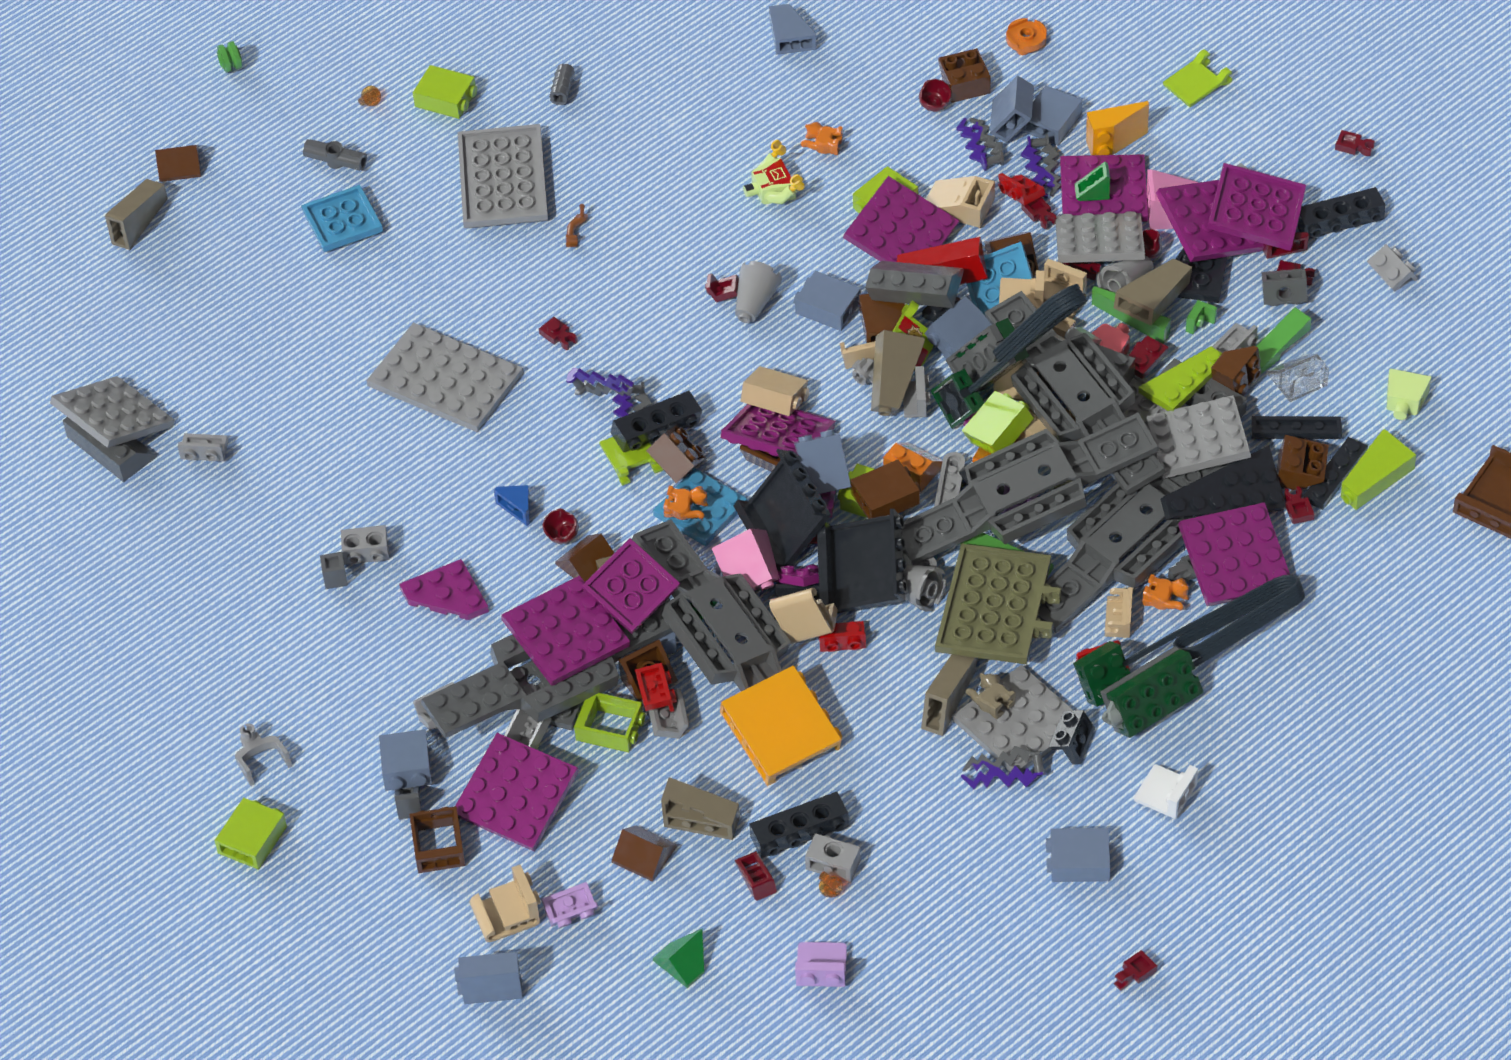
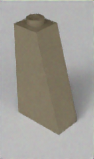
(134, 213)
(1153, 292)
(893, 368)
(947, 692)

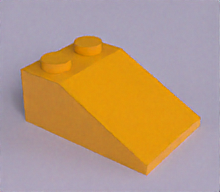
(1116, 127)

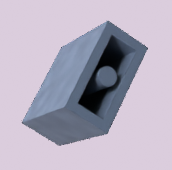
(1012, 109)
(1053, 114)
(827, 300)
(957, 327)
(824, 461)
(405, 760)
(1078, 855)
(489, 978)

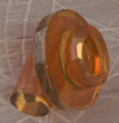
(370, 96)
(830, 885)

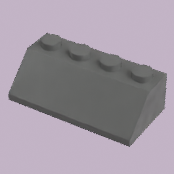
(916, 282)
(121, 460)

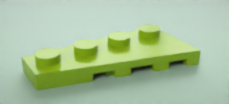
(1181, 382)

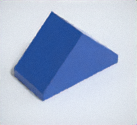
(514, 501)

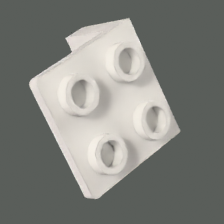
(1167, 790)

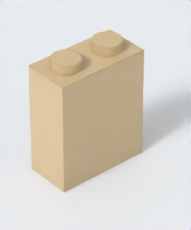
(774, 391)

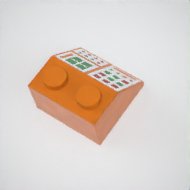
(920, 463)

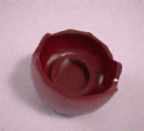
(934, 95)
(1152, 243)
(560, 526)

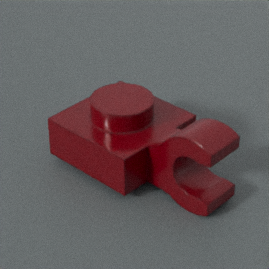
(1137, 968)

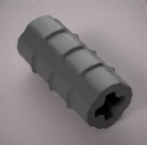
(562, 84)

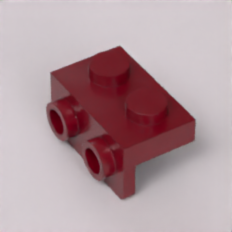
(1147, 355)

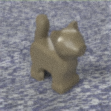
(993, 695)

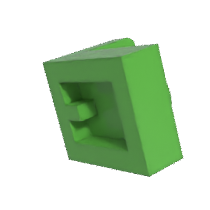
(1200, 313)

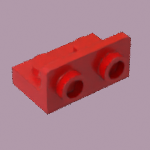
(1020, 188)
(845, 637)
(654, 687)

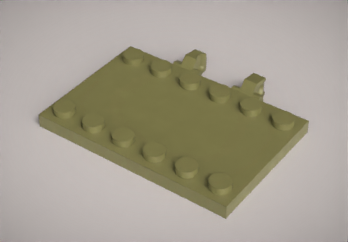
(996, 604)

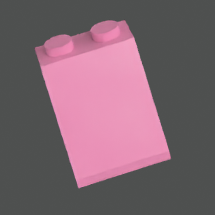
(1156, 213)
(749, 555)

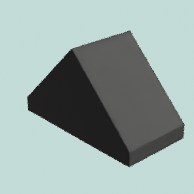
(407, 801)

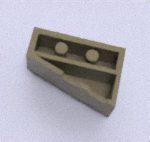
(698, 811)

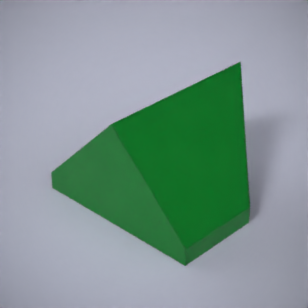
(1094, 185)
(683, 958)

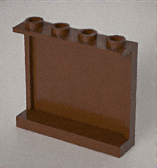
(1489, 494)

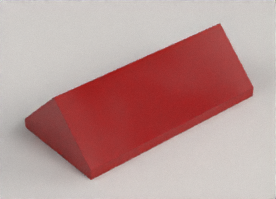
(960, 254)

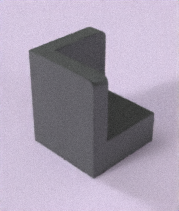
(333, 570)

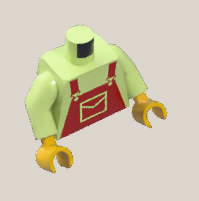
(772, 180)

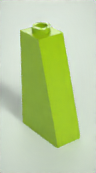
(1377, 469)

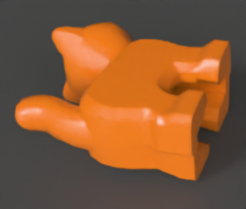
(826, 138)
(682, 501)
(1161, 591)

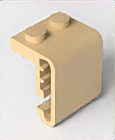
(1060, 277)
(803, 616)
(509, 909)

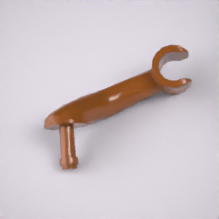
(571, 239)

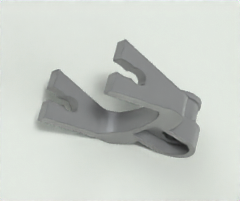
(253, 744)

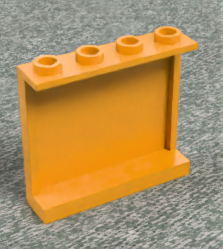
(780, 723)

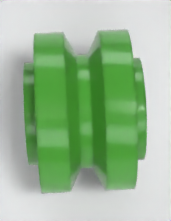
(229, 56)

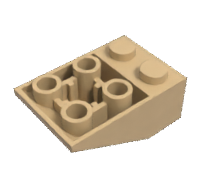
(964, 198)

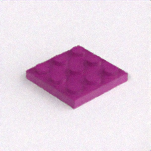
(631, 585)

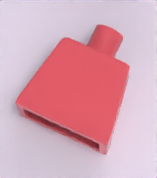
(1114, 338)

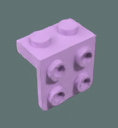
(821, 964)

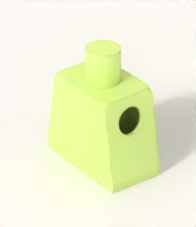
(1406, 392)

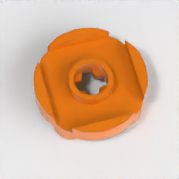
(1023, 45)

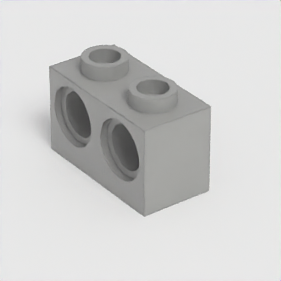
(365, 544)

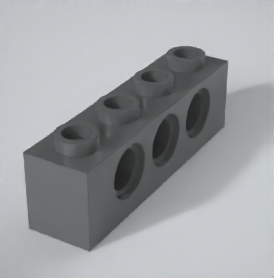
(1211, 391)

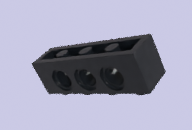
(1341, 213)
(647, 419)
(786, 823)

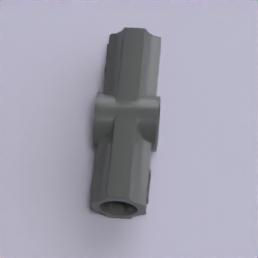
(335, 154)

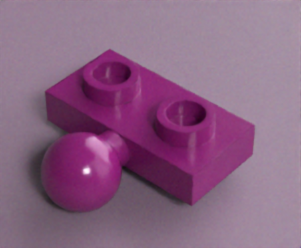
(799, 577)

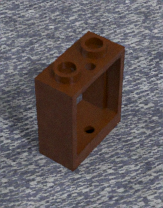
(437, 858)

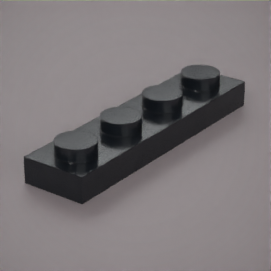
(1297, 426)
(1336, 472)

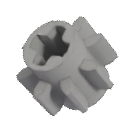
(863, 371)

